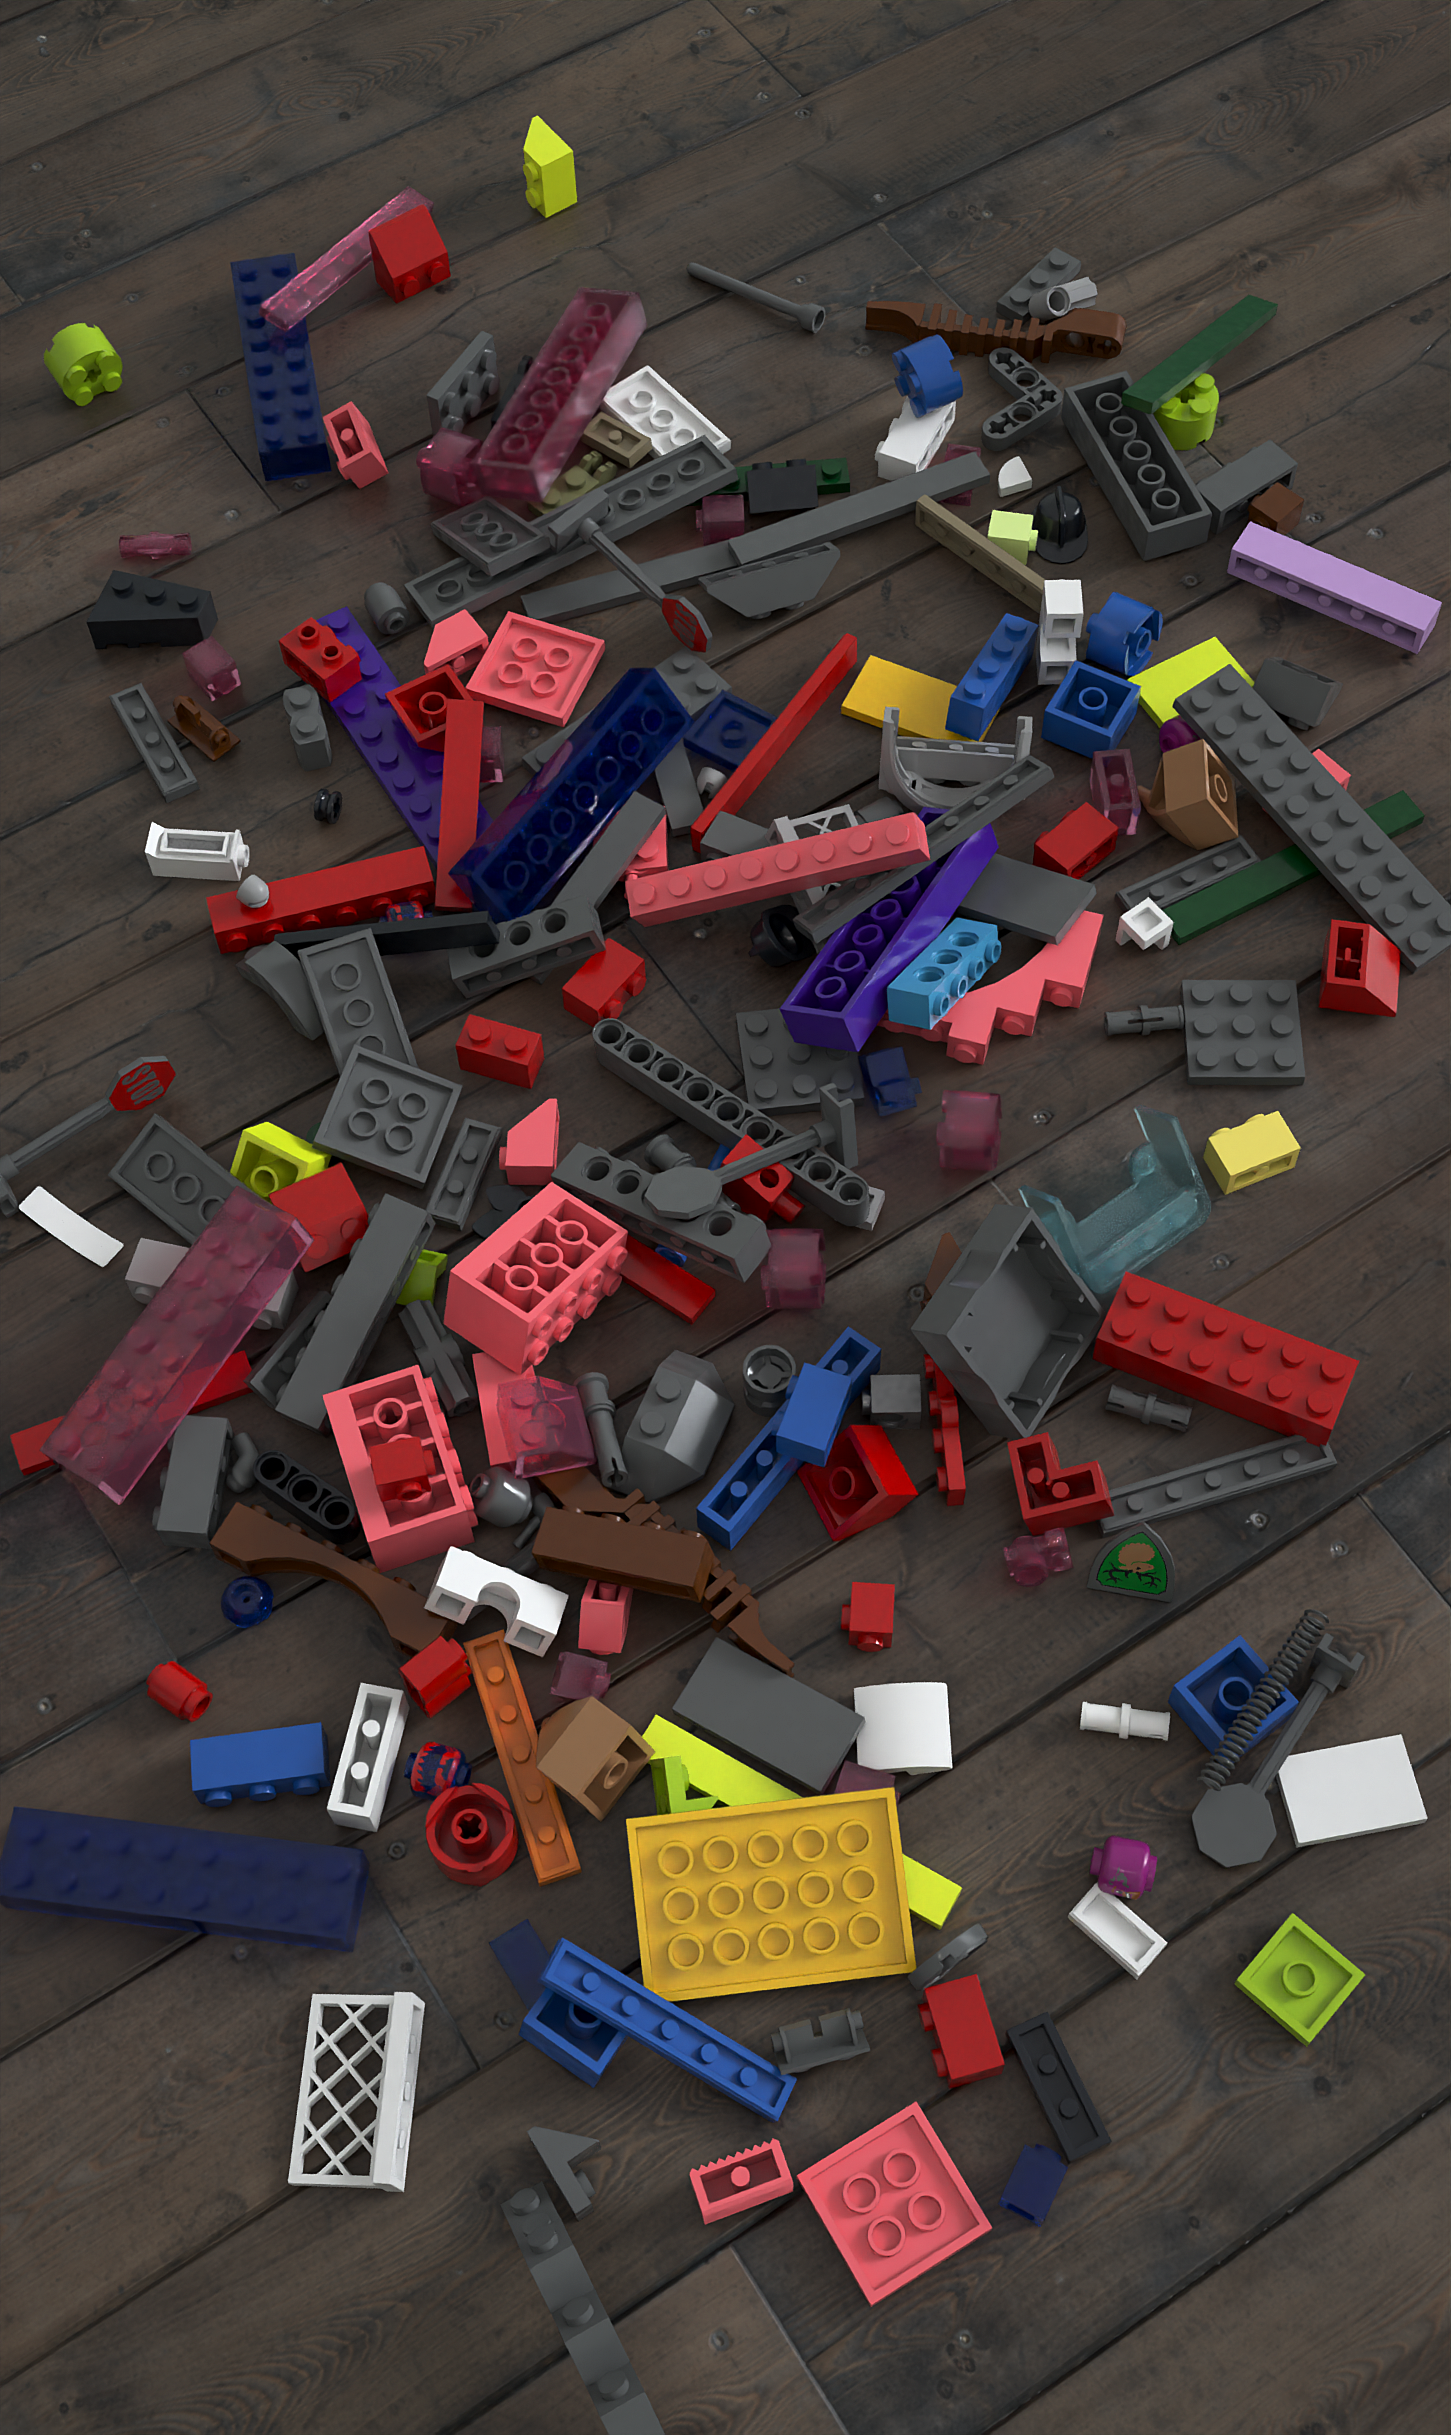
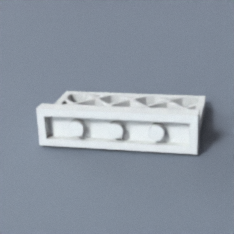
(395, 2097)

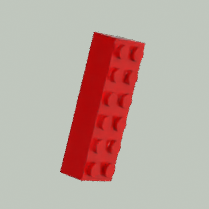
(1224, 1359)

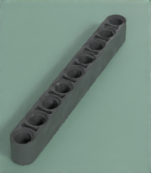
(718, 1105)

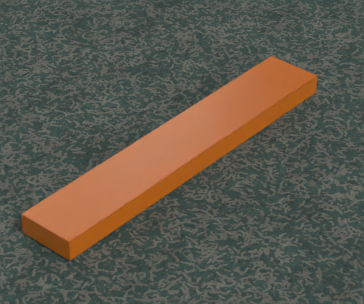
(516, 1746)

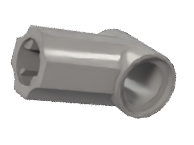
(1062, 298)

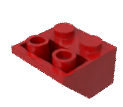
(1359, 970)

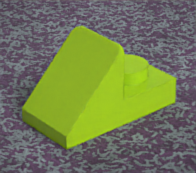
(670, 1784)

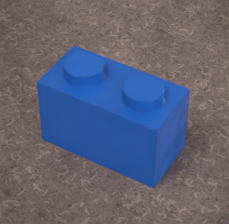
(813, 1414)

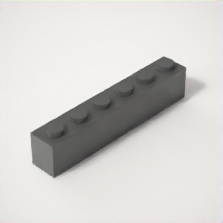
(356, 1312)

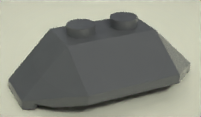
(774, 582)
(675, 1428)

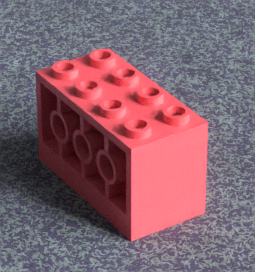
(535, 1278)
(389, 1411)

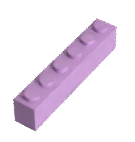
(1334, 587)

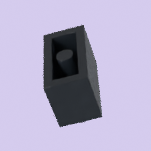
(781, 488)

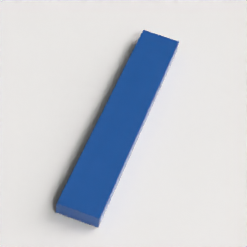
(667, 2030)

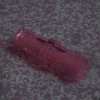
(155, 545)

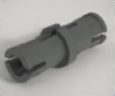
(1169, 1018)
(1148, 1408)

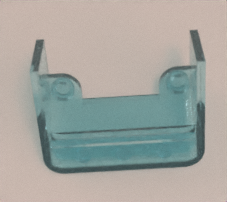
(1141, 1220)

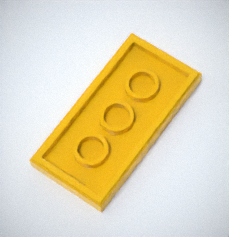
(919, 697)

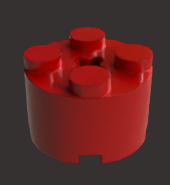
(471, 1808)

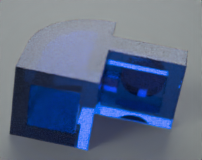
(889, 1080)

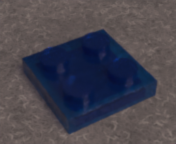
(728, 730)

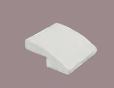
(904, 1727)

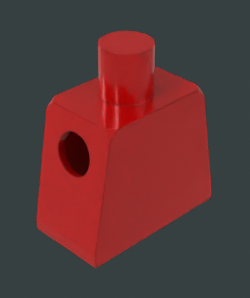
(764, 1189)

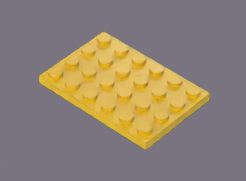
(771, 1895)

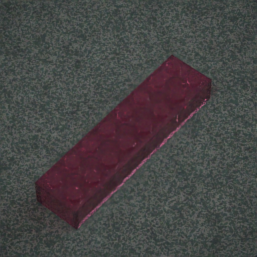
(559, 394)
(177, 1345)

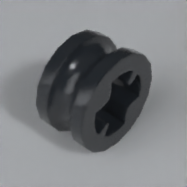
(328, 806)

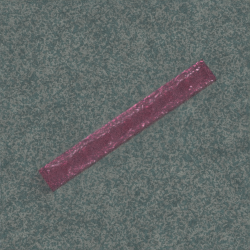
(335, 266)

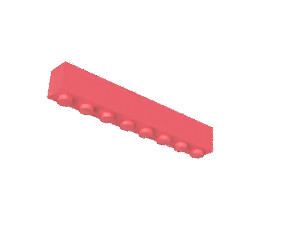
(778, 870)

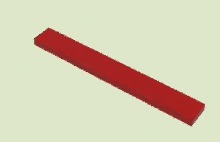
(778, 736)

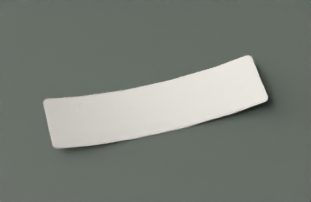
(70, 1227)

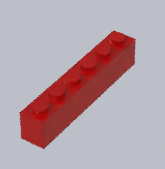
(323, 899)

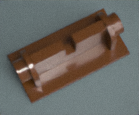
(202, 728)

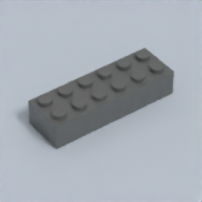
(1136, 468)

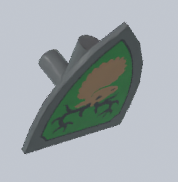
(1134, 1565)

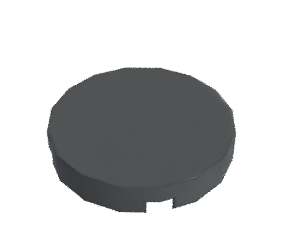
(948, 1957)

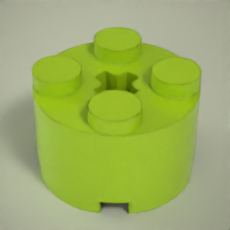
(83, 363)
(1190, 414)

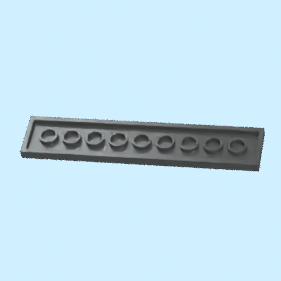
(633, 503)
(1319, 815)

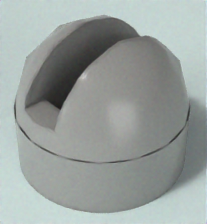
(710, 781)
(253, 892)

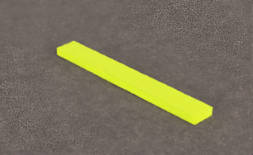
(736, 1784)

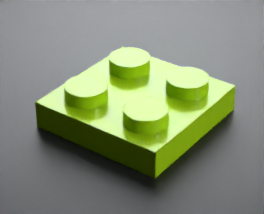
(1299, 1979)

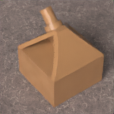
(1193, 796)
(591, 1754)

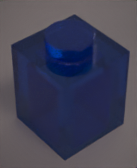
(1033, 2183)

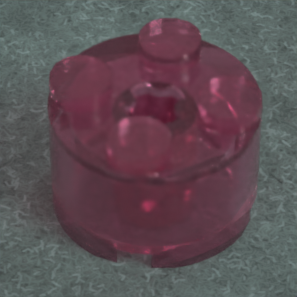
(448, 469)
(970, 1130)
(795, 1269)

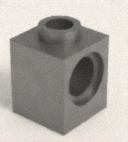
(893, 1401)

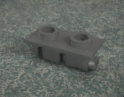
(801, 2049)

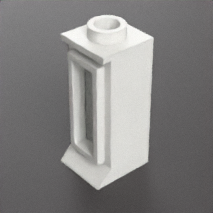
(196, 853)

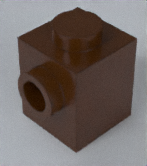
(1276, 509)

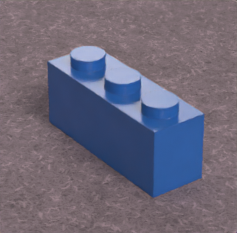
(260, 1764)

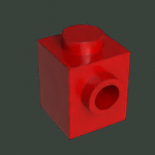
(402, 1469)
(869, 1616)

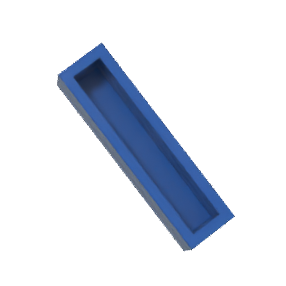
(991, 677)

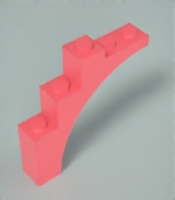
(1014, 1002)

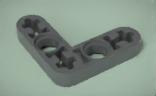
(1027, 402)

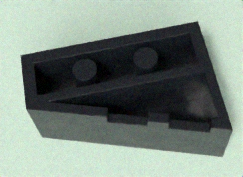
(150, 611)

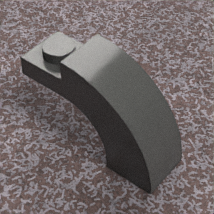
(284, 980)

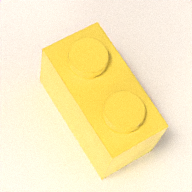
(1251, 1151)

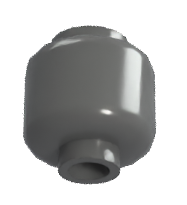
(500, 1497)

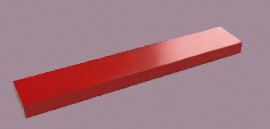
(458, 798)
(224, 1387)

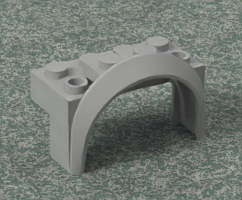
(938, 760)

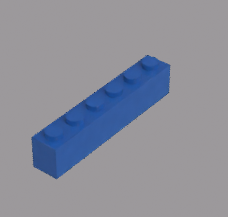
(761, 1470)

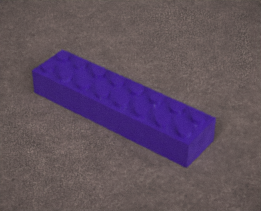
(848, 981)

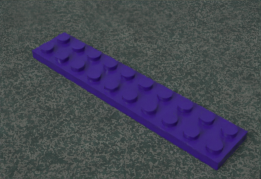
(404, 770)

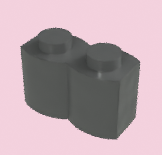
(307, 728)

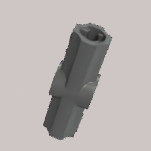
(439, 1358)

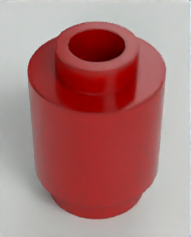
(178, 1691)

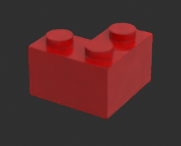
(1055, 1495)

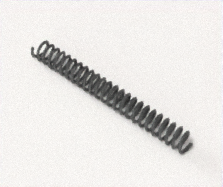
(1289, 1664)

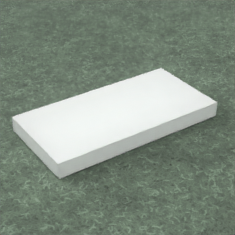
(659, 412)

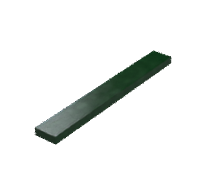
(1198, 354)
(1274, 876)

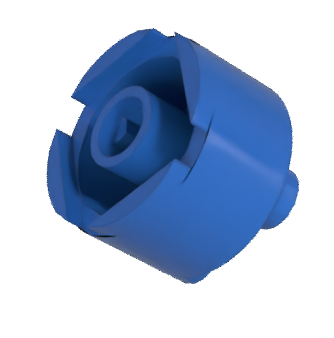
(927, 375)
(1123, 634)

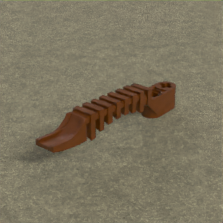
(1079, 332)
(724, 1597)

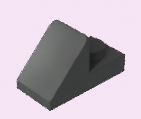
(560, 2154)

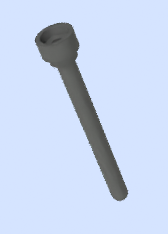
(809, 316)

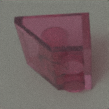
(543, 1426)

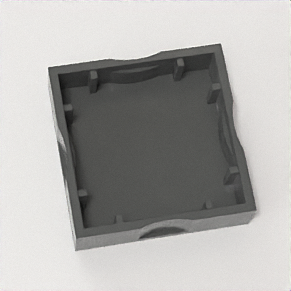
(1009, 1322)

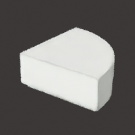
(1013, 478)

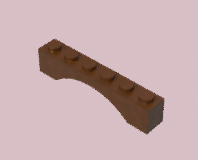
(263, 1546)

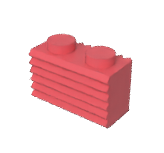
(741, 2181)

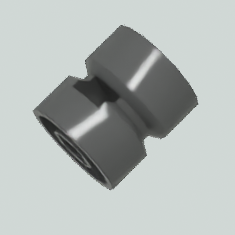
(767, 1378)

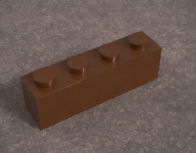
(623, 1553)

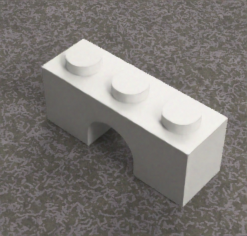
(1058, 628)
(529, 1607)

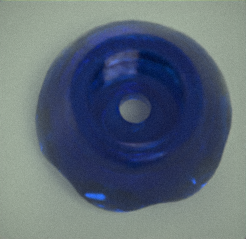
(248, 1613)

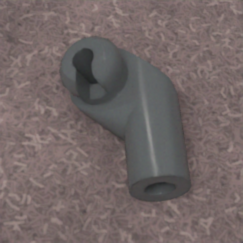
(242, 1472)

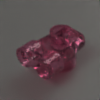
(1032, 1557)

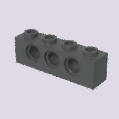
(529, 946)

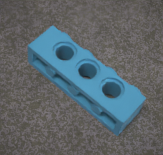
(943, 973)

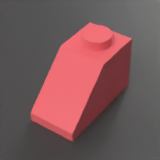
(457, 643)
(532, 1147)
(604, 1617)

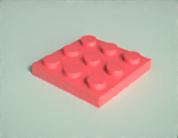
(535, 669)
(893, 2203)

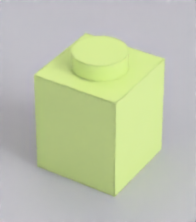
(1013, 533)

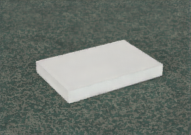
(1350, 1791)

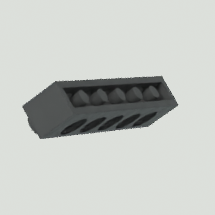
(617, 1190)

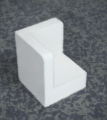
(1145, 925)

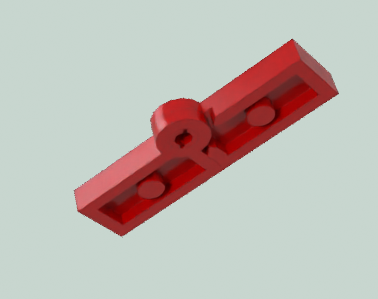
(946, 1437)

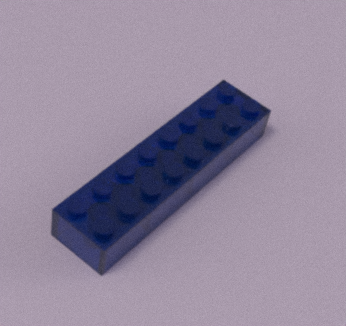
(279, 374)
(572, 796)
(183, 1878)

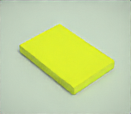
(1179, 674)

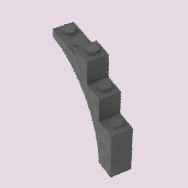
(579, 2314)

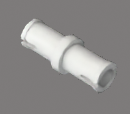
(1125, 1721)

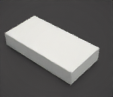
(1117, 1930)

